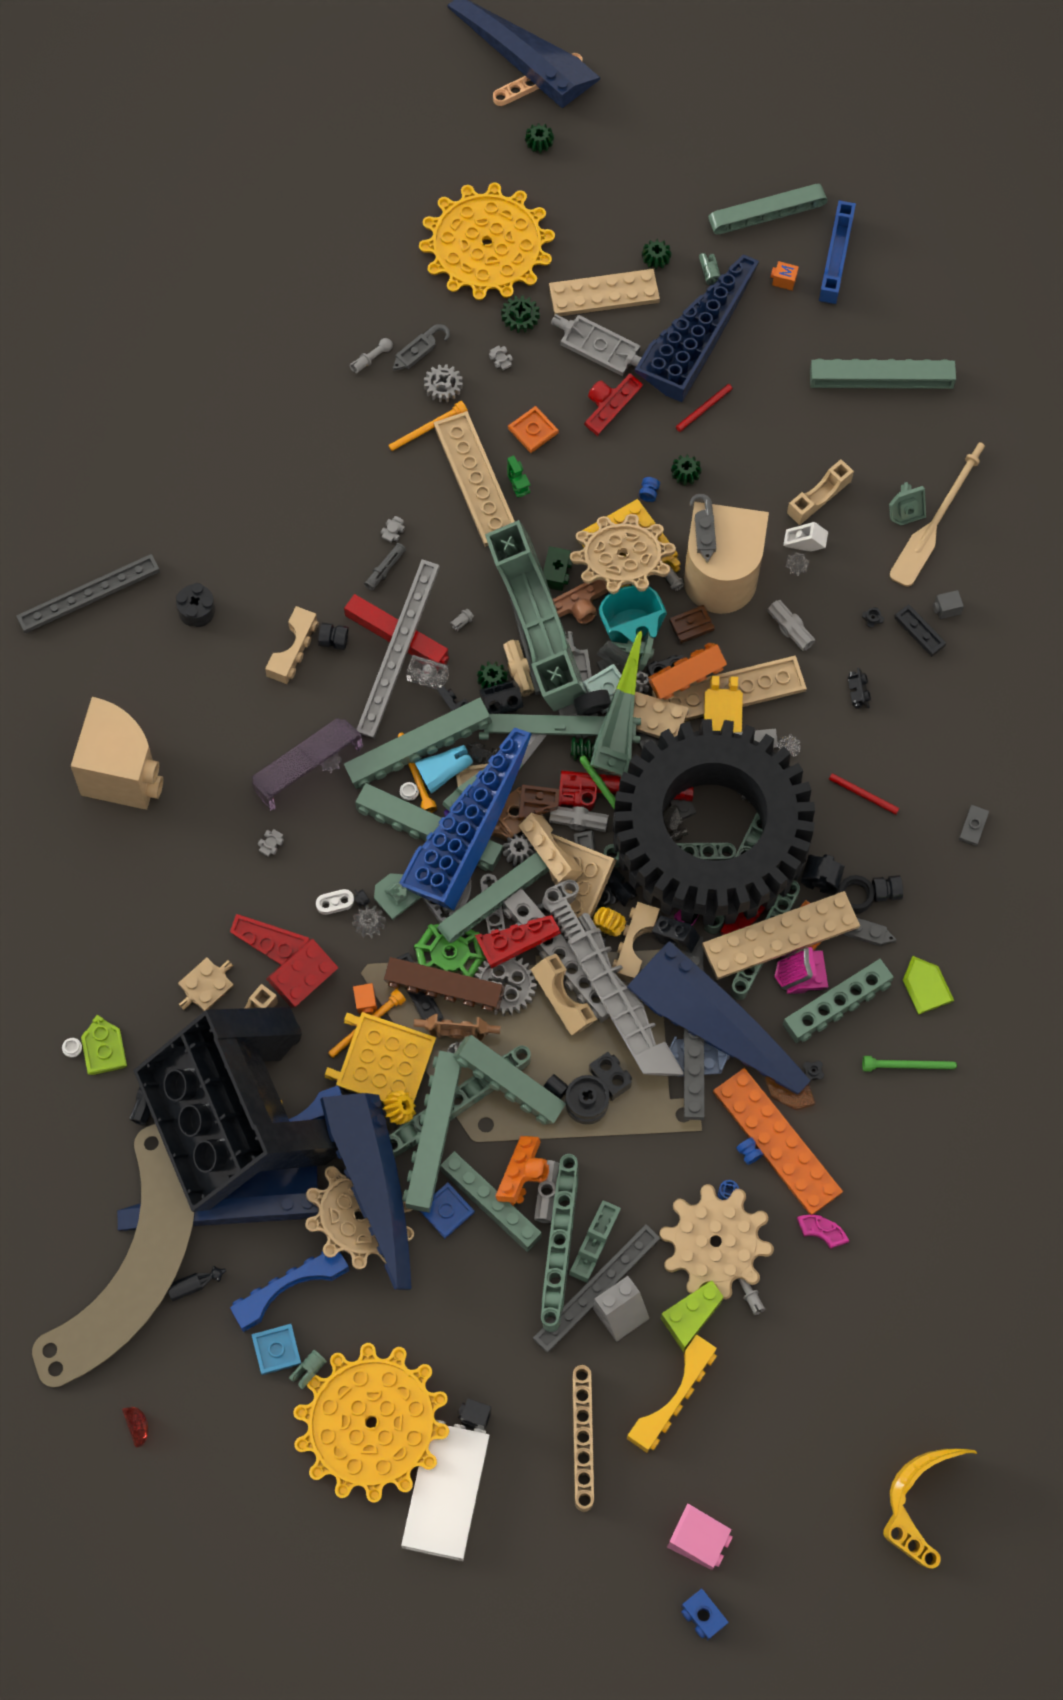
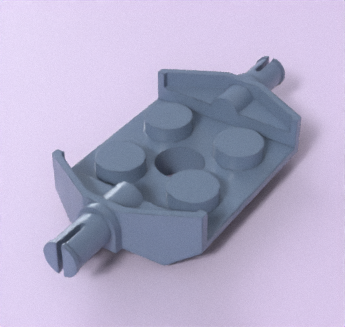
(713, 1058)

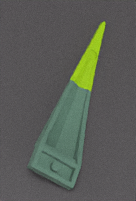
(614, 740)

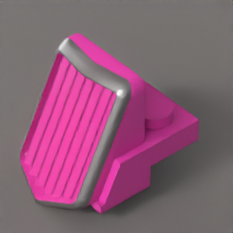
(801, 971)

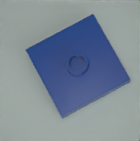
(448, 1211)

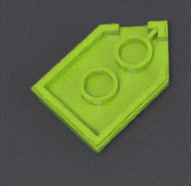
(926, 985)
(103, 1047)

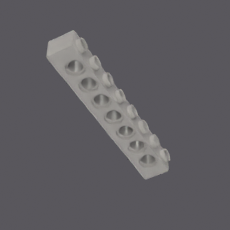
(521, 902)

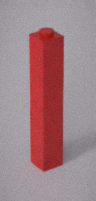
(384, 626)

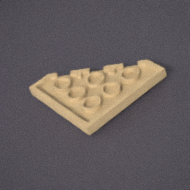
(594, 878)

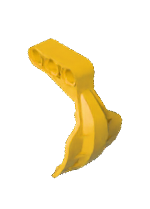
(900, 1486)

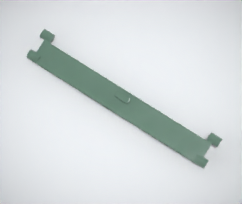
(550, 725)

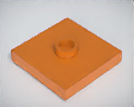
(533, 429)

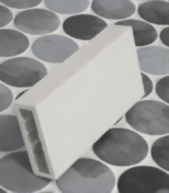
(447, 1494)

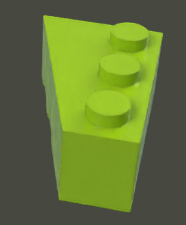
(691, 1313)

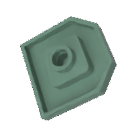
(908, 505)
(646, 650)
(393, 897)

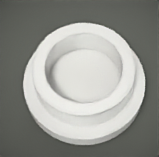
(409, 791)
(72, 1047)

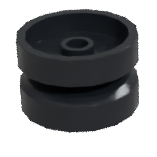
(588, 1088)

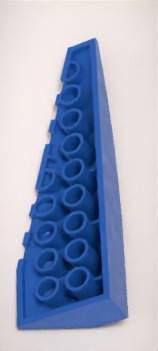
(451, 853)

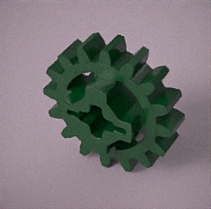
(511, 312)

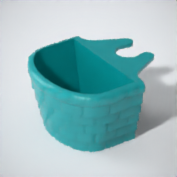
(632, 612)

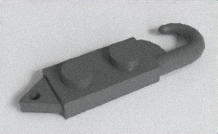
(418, 348)
(705, 528)
(871, 933)

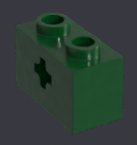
(556, 559)

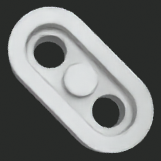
(334, 901)

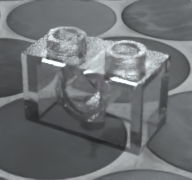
(427, 672)

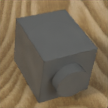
(948, 604)

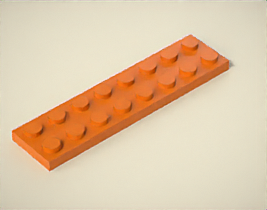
(778, 1141)

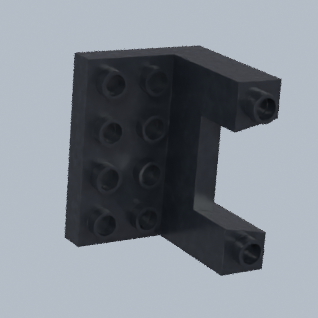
(221, 1104)

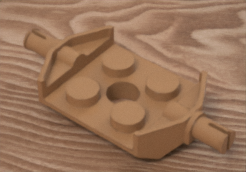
(507, 823)
(456, 1030)

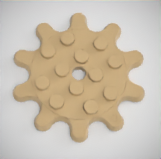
(605, 545)
(716, 1218)
(339, 1223)

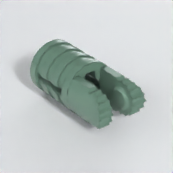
(709, 268)
(311, 1366)

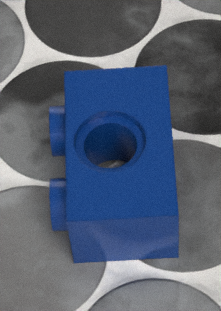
(699, 1602)

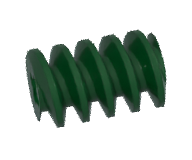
(581, 749)

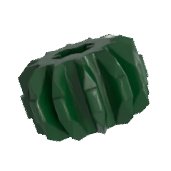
(539, 138)
(656, 254)
(692, 470)
(498, 673)

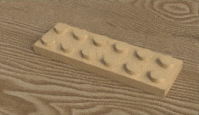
(604, 292)

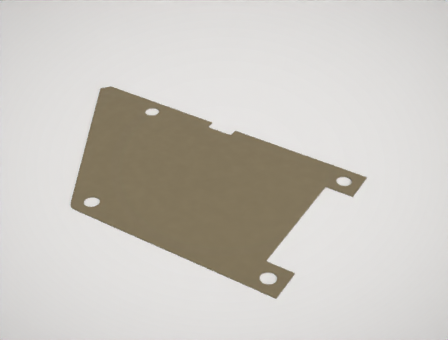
(553, 1050)

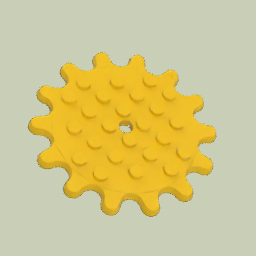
(479, 217)
(379, 1453)

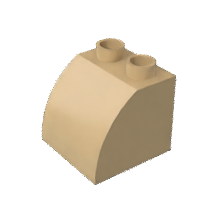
(115, 758)

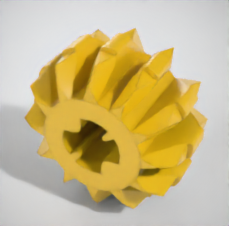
(609, 921)
(399, 1107)

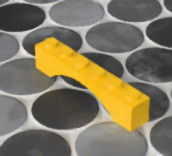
(648, 1428)

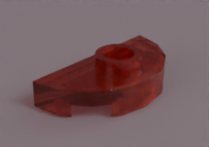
(137, 1425)

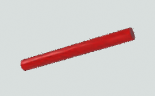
(704, 407)
(863, 793)

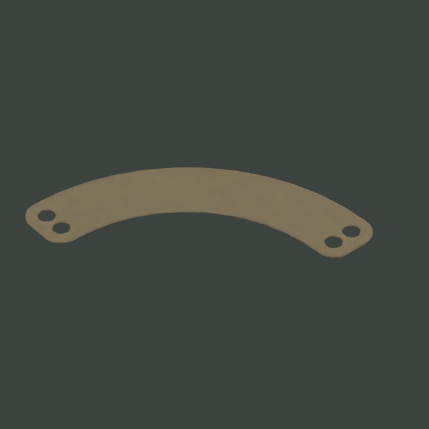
(139, 1283)

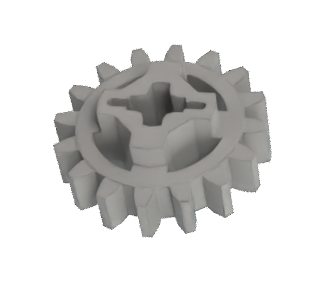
(443, 383)

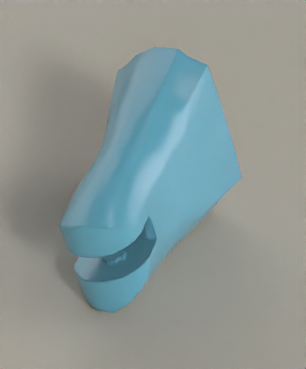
(442, 767)

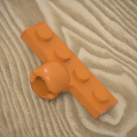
(522, 1168)

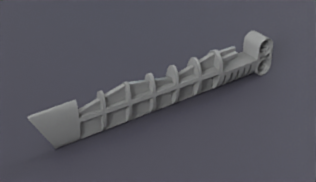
(618, 1000)

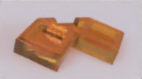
(788, 1098)

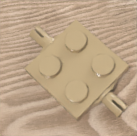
(205, 984)

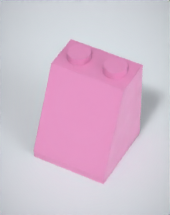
(700, 1538)

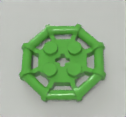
(439, 956)

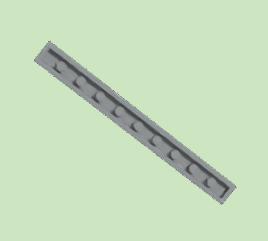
(398, 649)

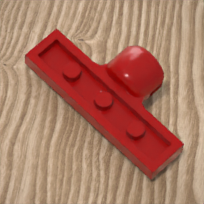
(610, 401)

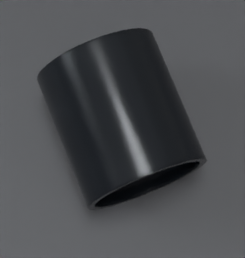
(556, 1086)

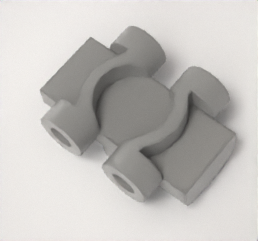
(501, 359)
(393, 527)
(270, 844)

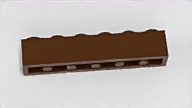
(444, 984)

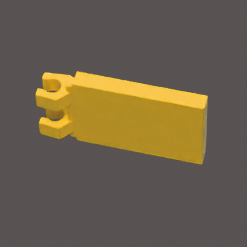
(723, 704)

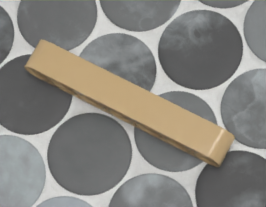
(579, 1447)

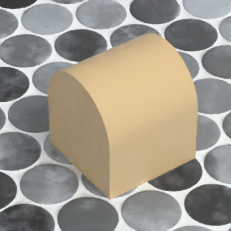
(734, 569)

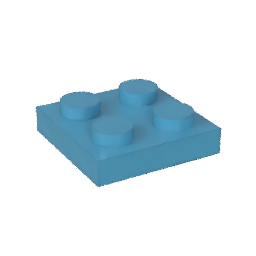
(276, 1349)

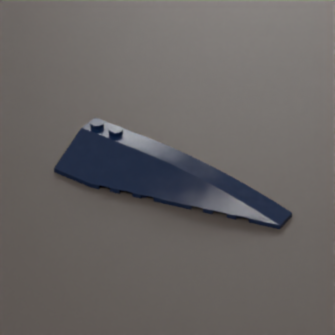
(546, 65)
(682, 350)
(690, 998)
(365, 1147)
(263, 1198)

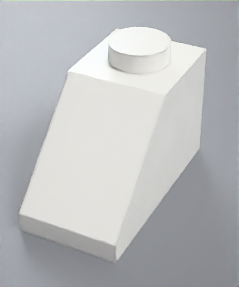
(806, 537)

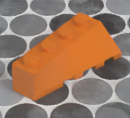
(687, 671)

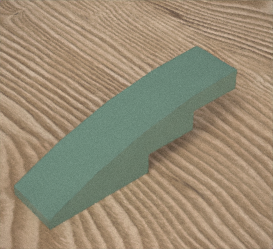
(594, 1241)

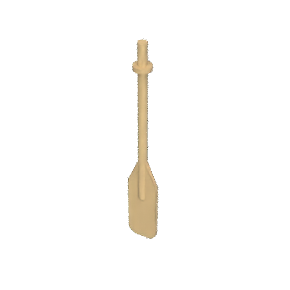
(923, 541)

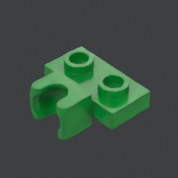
(519, 482)

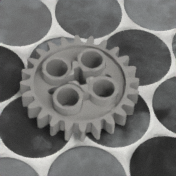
(511, 969)

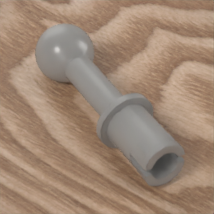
(385, 345)
(752, 1297)

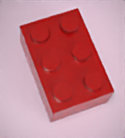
(302, 973)

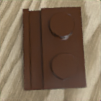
(691, 624)

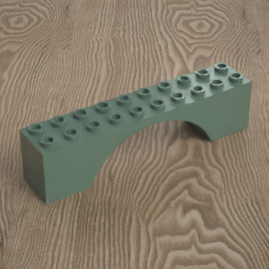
(529, 591)

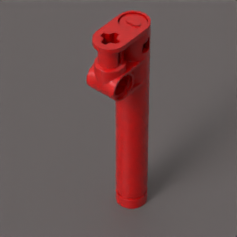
(580, 785)

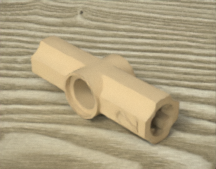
(518, 667)

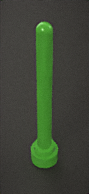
(597, 779)
(870, 1064)

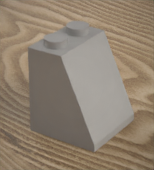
(621, 1308)

